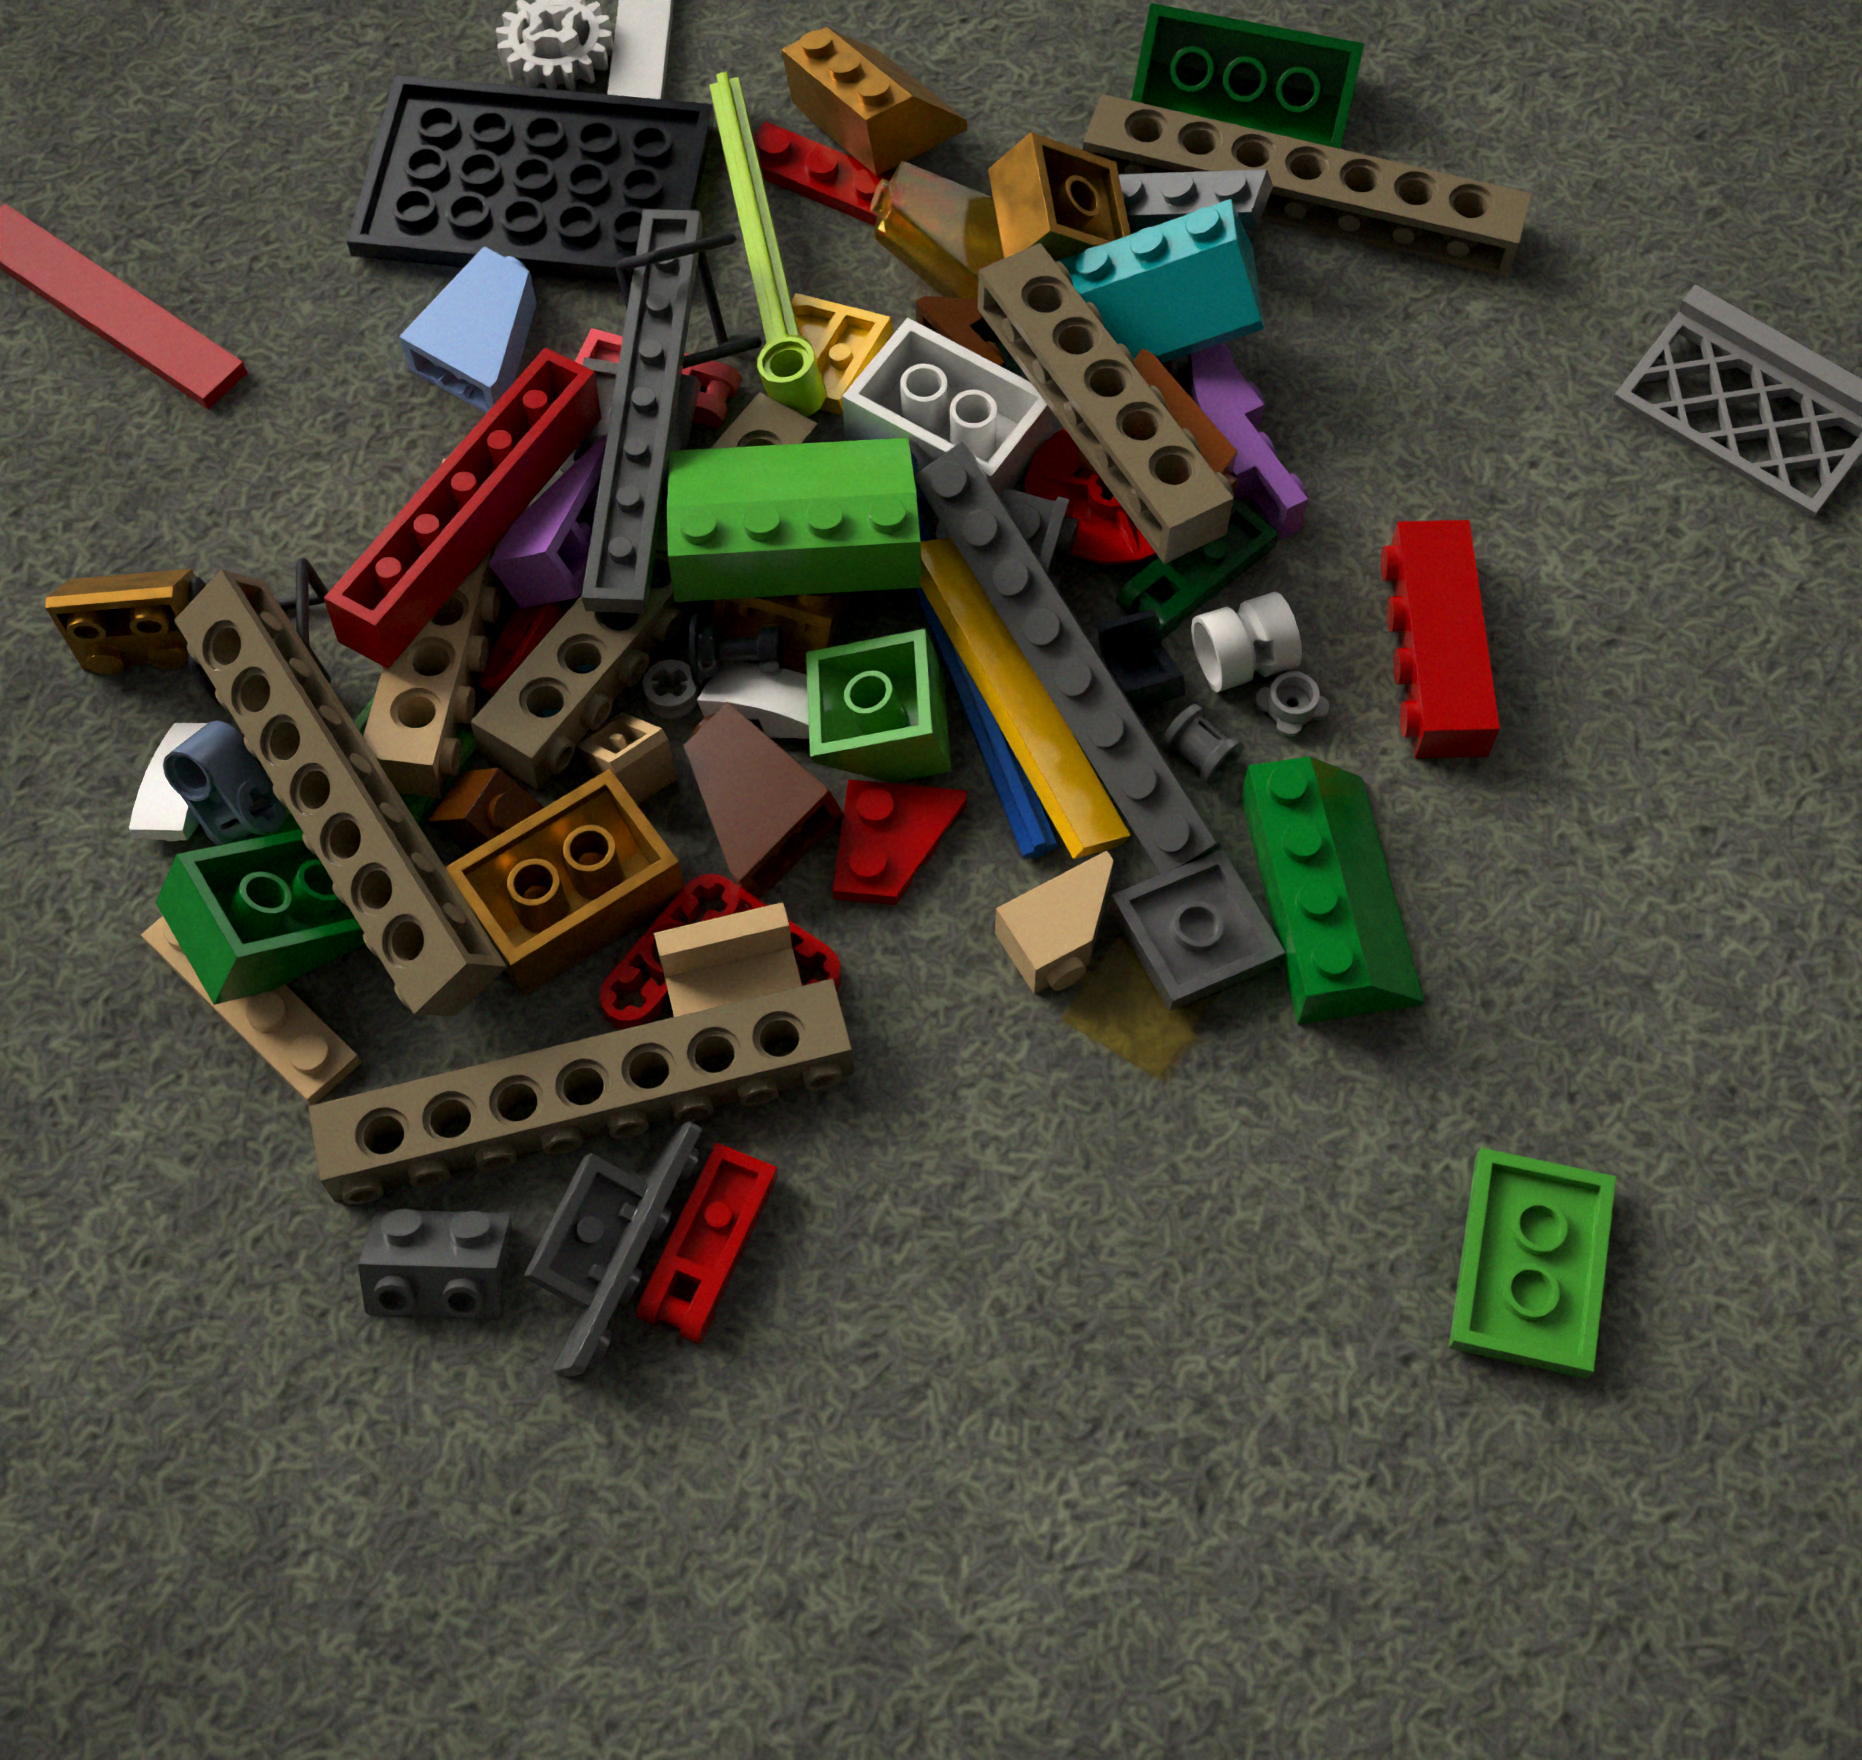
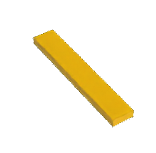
(1020, 704)

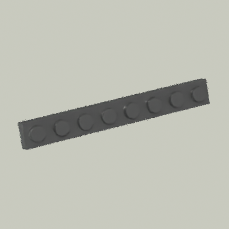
(642, 419)
(1066, 661)

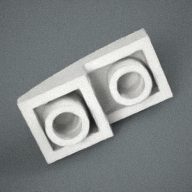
(773, 698)
(158, 808)

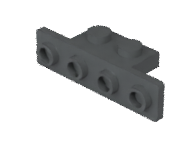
(599, 1237)

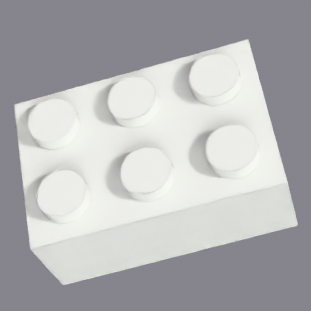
(948, 395)

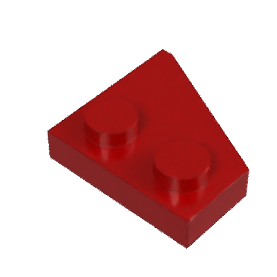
(888, 837)

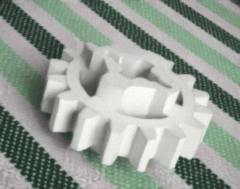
(550, 44)

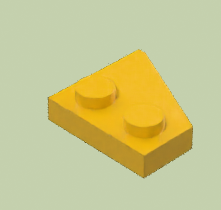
(842, 342)

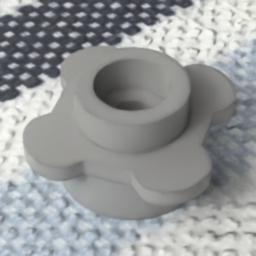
(1296, 687)

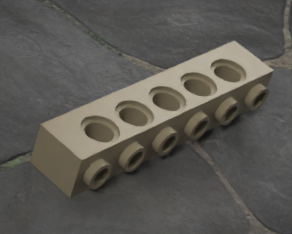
(1105, 403)

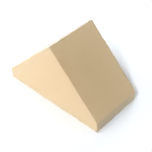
(634, 753)

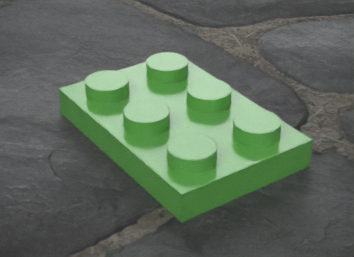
(1533, 1263)

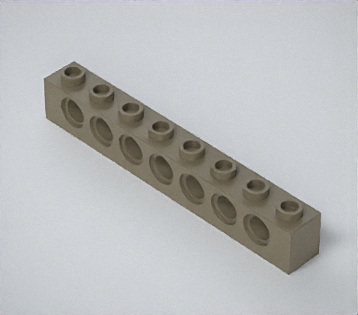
(1324, 185)
(537, 747)
(339, 796)
(353, 1126)

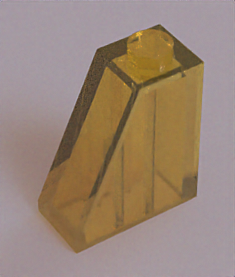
(937, 229)

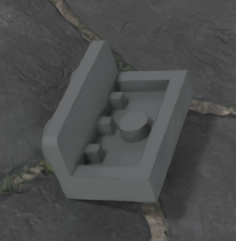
(435, 1264)

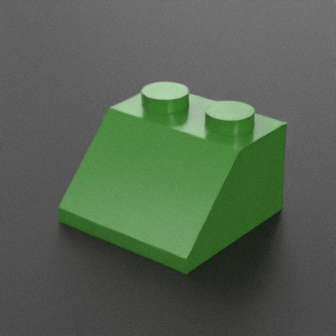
(879, 708)

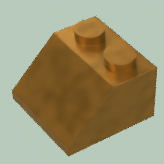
(1056, 198)

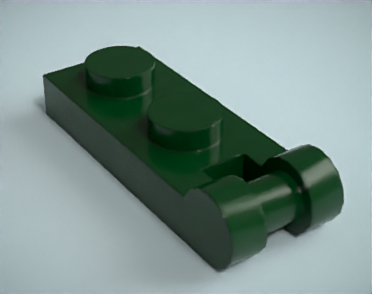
(1200, 573)

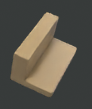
(728, 959)

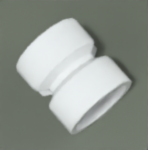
(1256, 639)

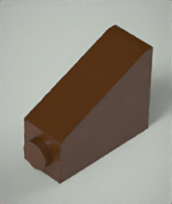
(757, 799)

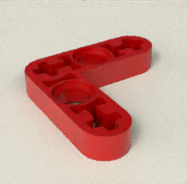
(686, 905)

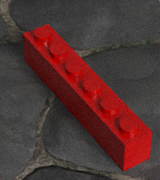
(464, 508)

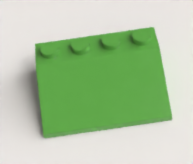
(792, 520)

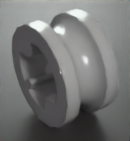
(669, 705)

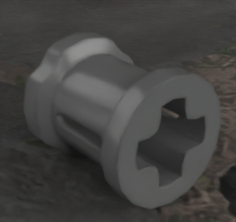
(1202, 744)

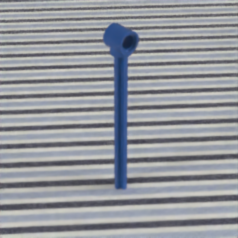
(1008, 777)

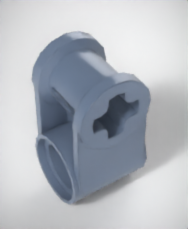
(221, 782)

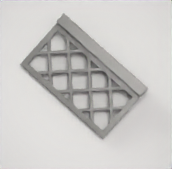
(1768, 359)

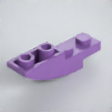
(1237, 412)

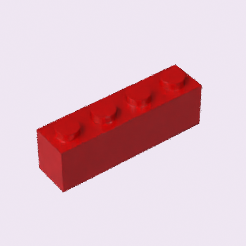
(1441, 640)

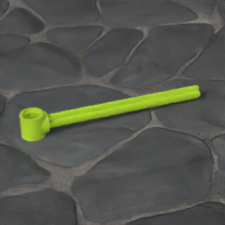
(787, 359)

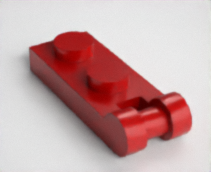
(708, 1241)

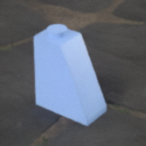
(474, 330)

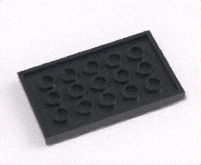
(524, 174)

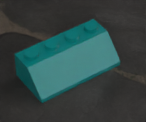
(1174, 284)

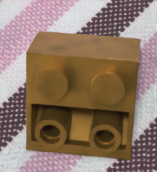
(123, 619)

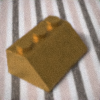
(866, 100)
(568, 880)

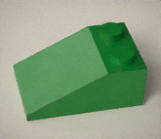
(255, 914)

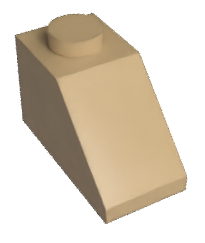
(1056, 924)

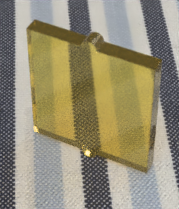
(1128, 1015)

